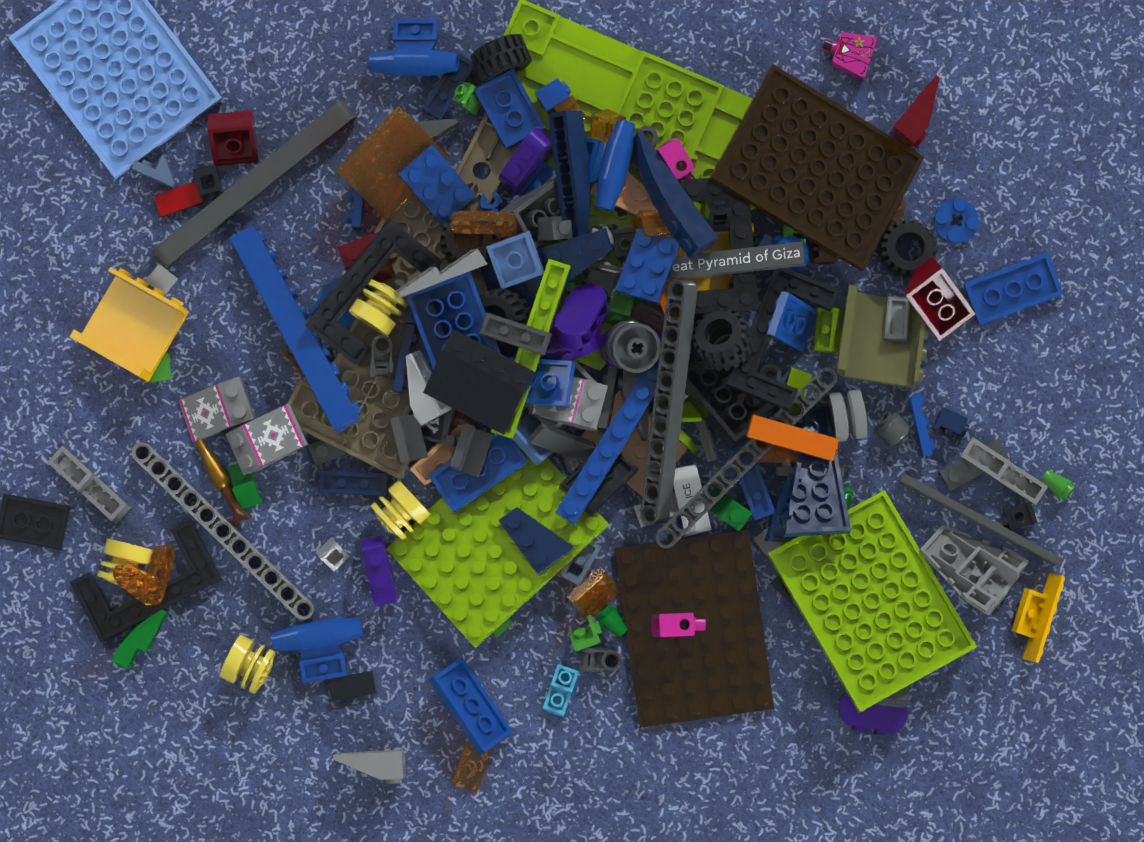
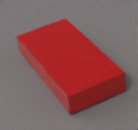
(178, 199)

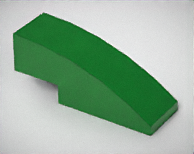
(139, 639)

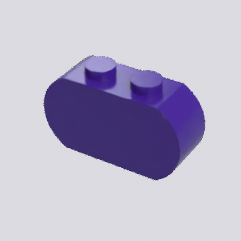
(526, 159)
(581, 316)
(557, 351)
(379, 570)
(877, 717)

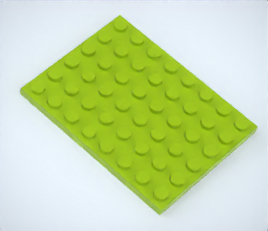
(473, 563)
(872, 603)

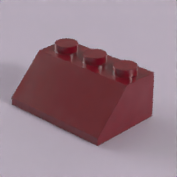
(937, 299)

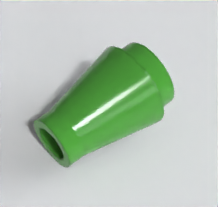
(1058, 485)

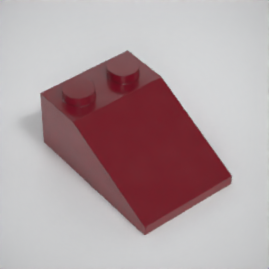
(913, 123)

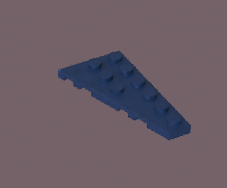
(576, 252)
(817, 488)

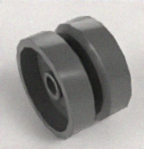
(620, 350)

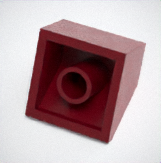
(232, 138)
(351, 251)

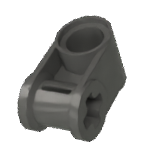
(381, 359)
(598, 660)

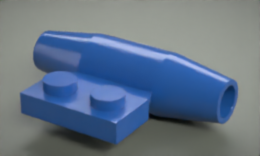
(414, 51)
(610, 163)
(319, 644)

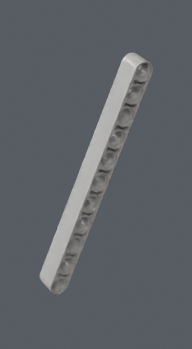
(217, 521)

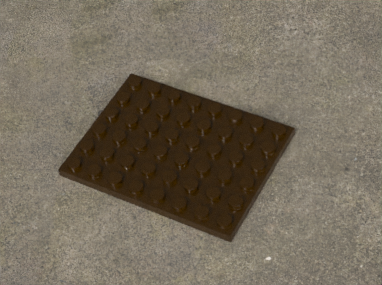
(816, 167)
(715, 669)

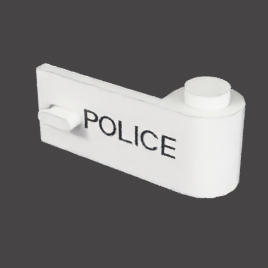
(685, 487)

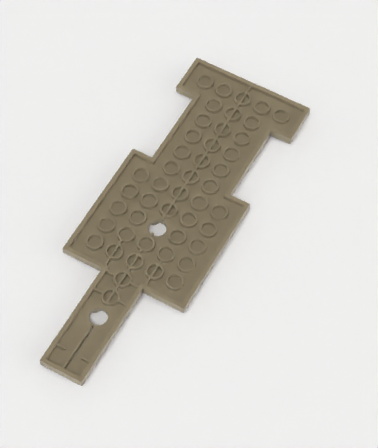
(373, 436)

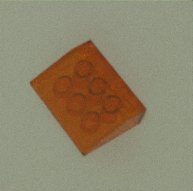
(376, 163)

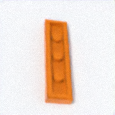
(792, 437)

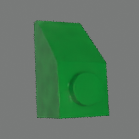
(729, 510)

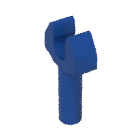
(491, 207)

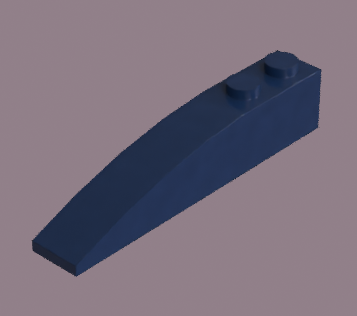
(571, 168)
(671, 200)

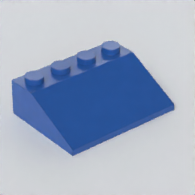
(449, 307)

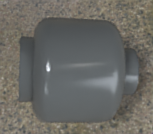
(893, 428)

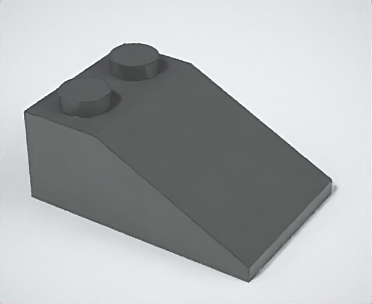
(533, 205)

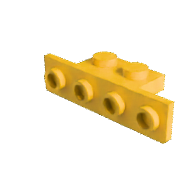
(1036, 615)

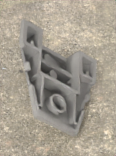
(974, 568)

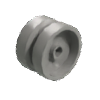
(851, 415)

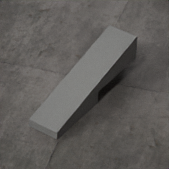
(431, 276)
(1004, 471)
(89, 485)

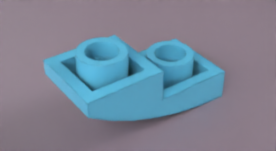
(560, 690)

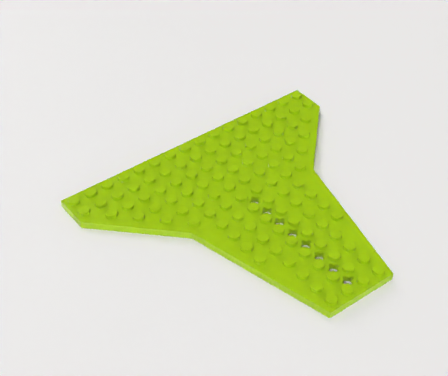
(635, 85)

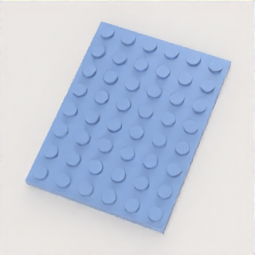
(116, 75)

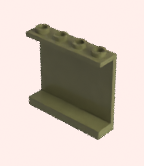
(866, 354)

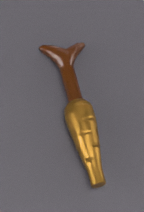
(221, 481)

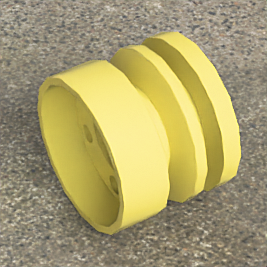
(378, 307)
(400, 510)
(123, 554)
(248, 664)

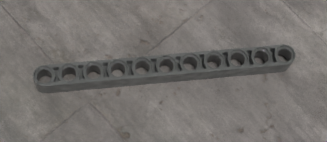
(252, 184)
(662, 413)
(735, 463)

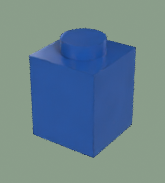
(552, 94)

